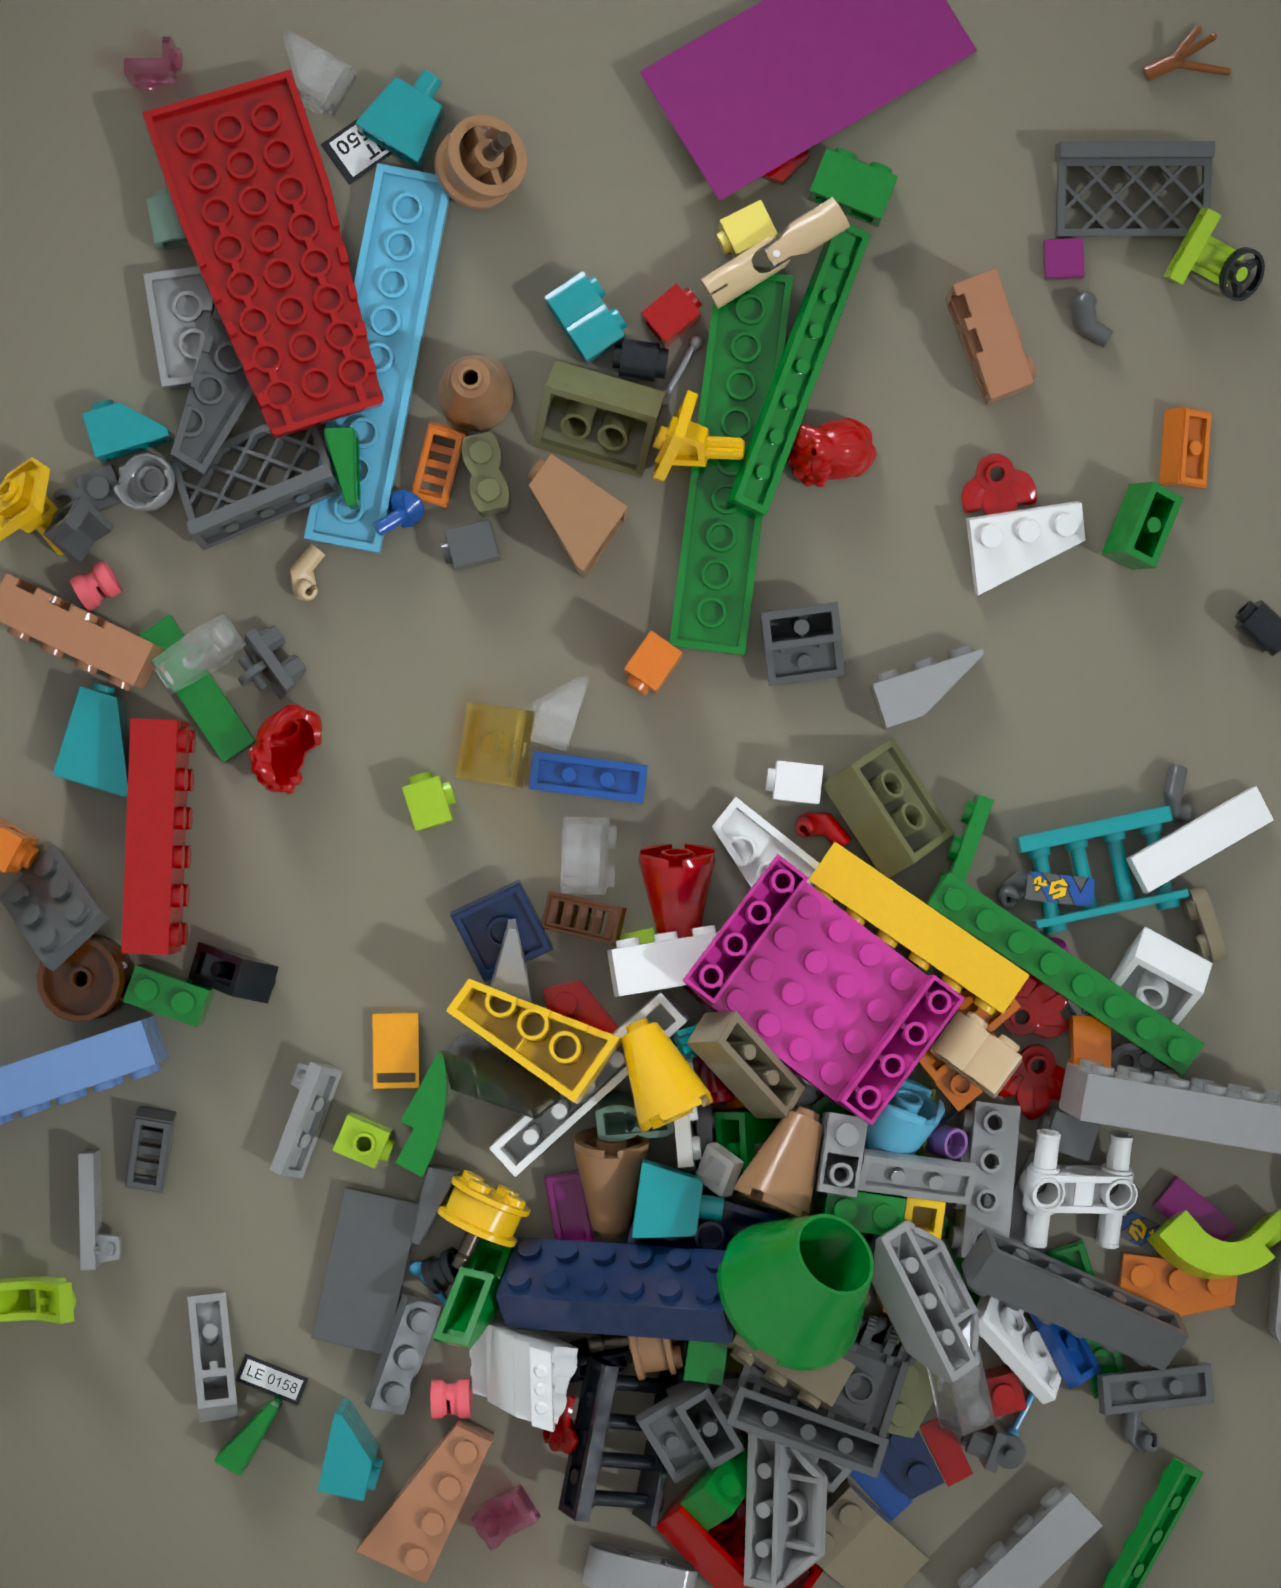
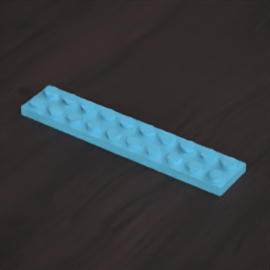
(394, 298)

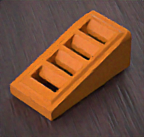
(448, 432)

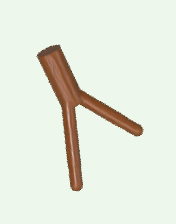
(1176, 59)

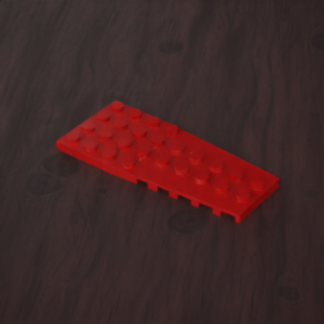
(269, 247)

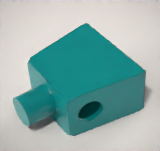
(405, 118)
(671, 1202)

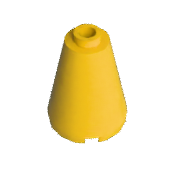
(660, 1077)

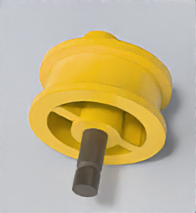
(482, 1214)

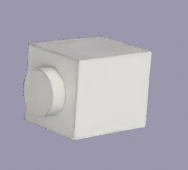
(795, 782)

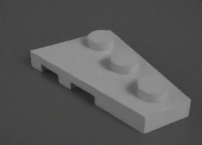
(179, 321)

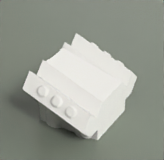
(523, 1372)

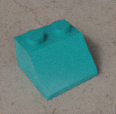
(350, 1456)

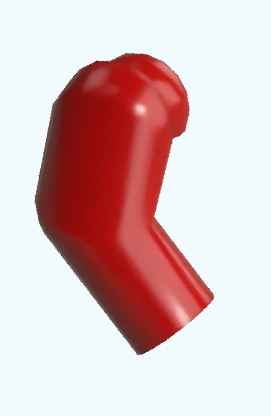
(821, 825)

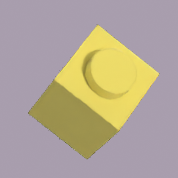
(745, 229)

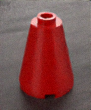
(677, 885)

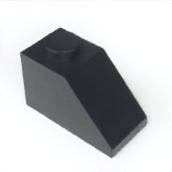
(233, 973)

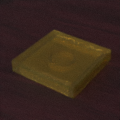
(495, 744)

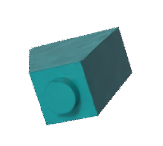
(96, 742)

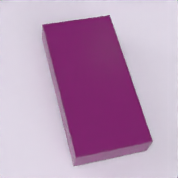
(1181, 1197)
(568, 1207)

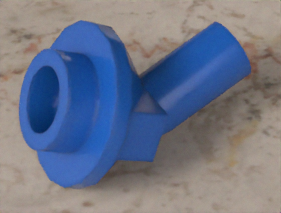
(404, 510)

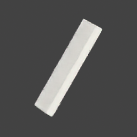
(1199, 839)

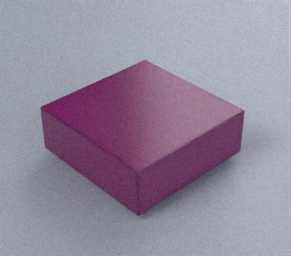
(1063, 259)

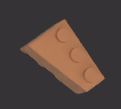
(990, 336)

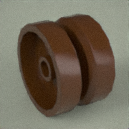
(103, 994)

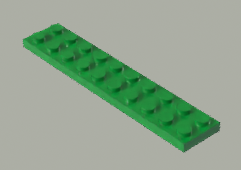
(719, 536)

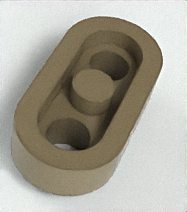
(1210, 938)

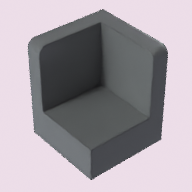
(77, 528)

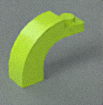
(1198, 1254)
(37, 1299)

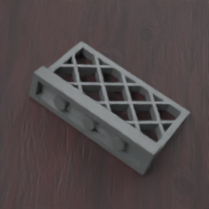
(1125, 155)
(258, 506)

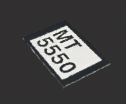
(354, 152)

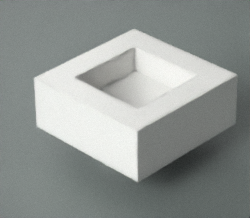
(719, 1169)

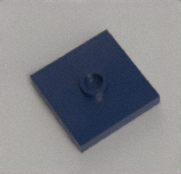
(485, 922)

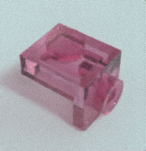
(149, 72)
(505, 1516)

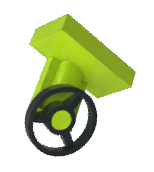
(1215, 259)

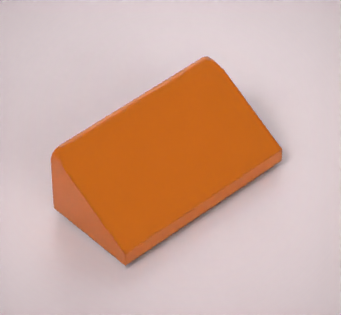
(1185, 448)

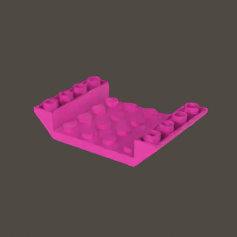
(823, 991)

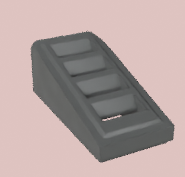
(154, 1118)
(434, 1193)

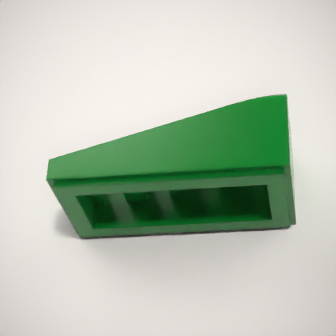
(345, 455)
(242, 1447)

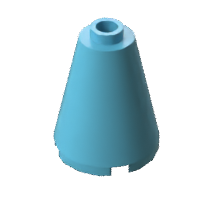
(905, 1120)

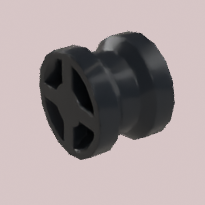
(438, 1271)

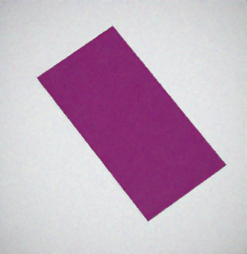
(796, 76)

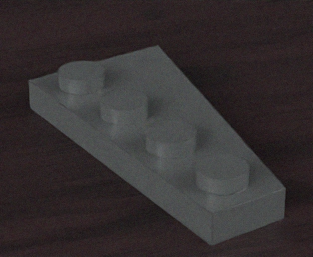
(213, 402)

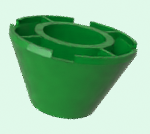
(797, 1288)

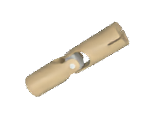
(798, 238)

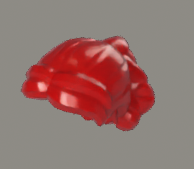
(831, 452)
(282, 747)

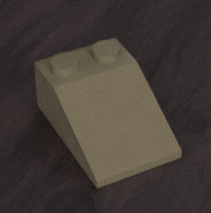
(864, 1544)

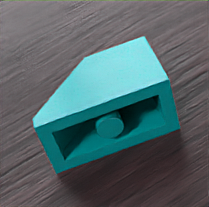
(122, 431)

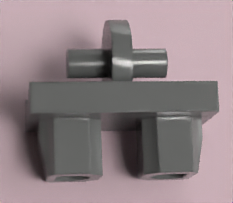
(260, 650)
(995, 1447)

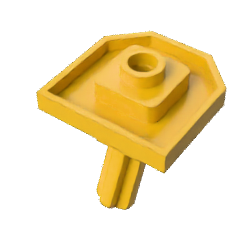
(689, 443)
(25, 501)

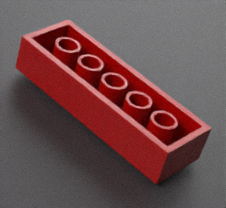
(157, 836)

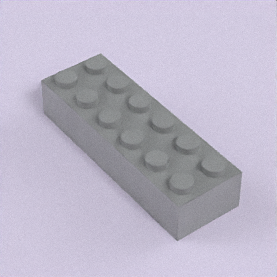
(1172, 1105)

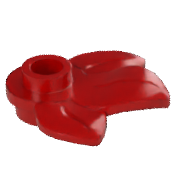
(1001, 494)
(1042, 1009)
(1035, 1087)
(564, 1435)

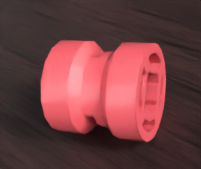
(96, 585)
(451, 1399)

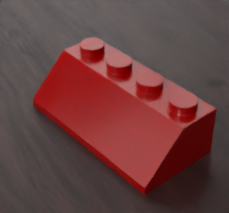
(721, 1550)

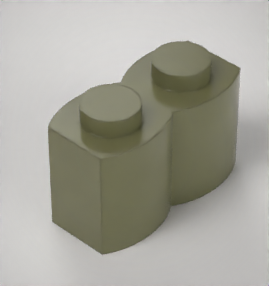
(487, 482)

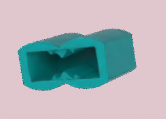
(585, 317)

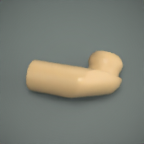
(302, 573)

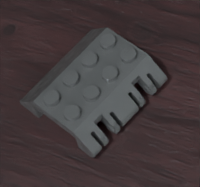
(850, 1430)

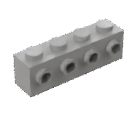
(993, 1146)

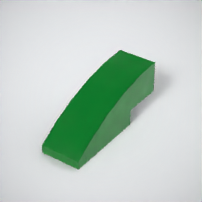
(427, 1118)
(473, 1296)

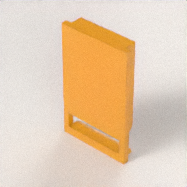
(395, 1047)

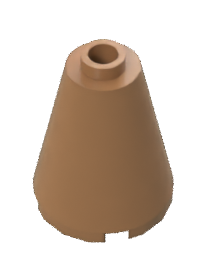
(479, 404)
(786, 1165)
(609, 1179)

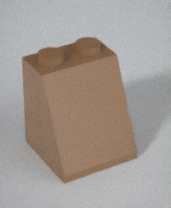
(577, 511)

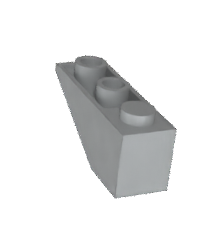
(915, 693)

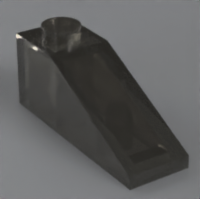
(494, 1077)

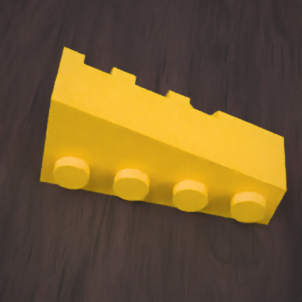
(544, 1042)

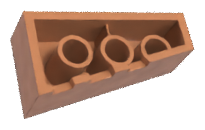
(76, 632)
(423, 1513)

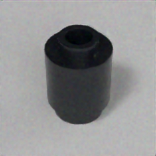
(640, 360)
(1260, 626)

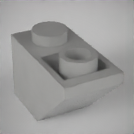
(841, 1154)

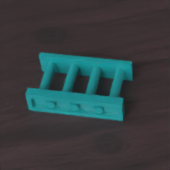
(1112, 832)

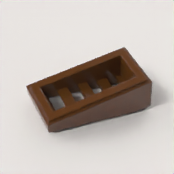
(560, 915)

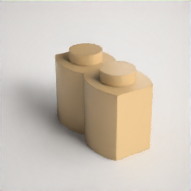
(976, 1053)

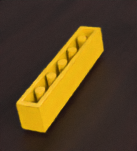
(919, 928)

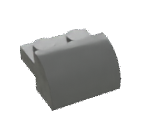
(802, 643)
(689, 1430)

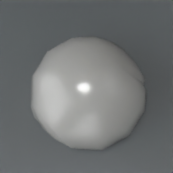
(145, 482)

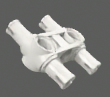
(1078, 1189)

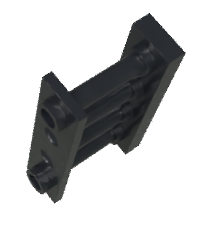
(591, 1425)

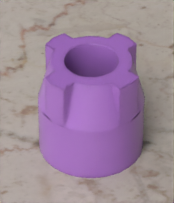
(947, 1141)

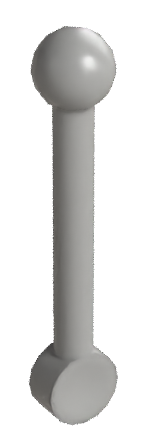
(695, 343)

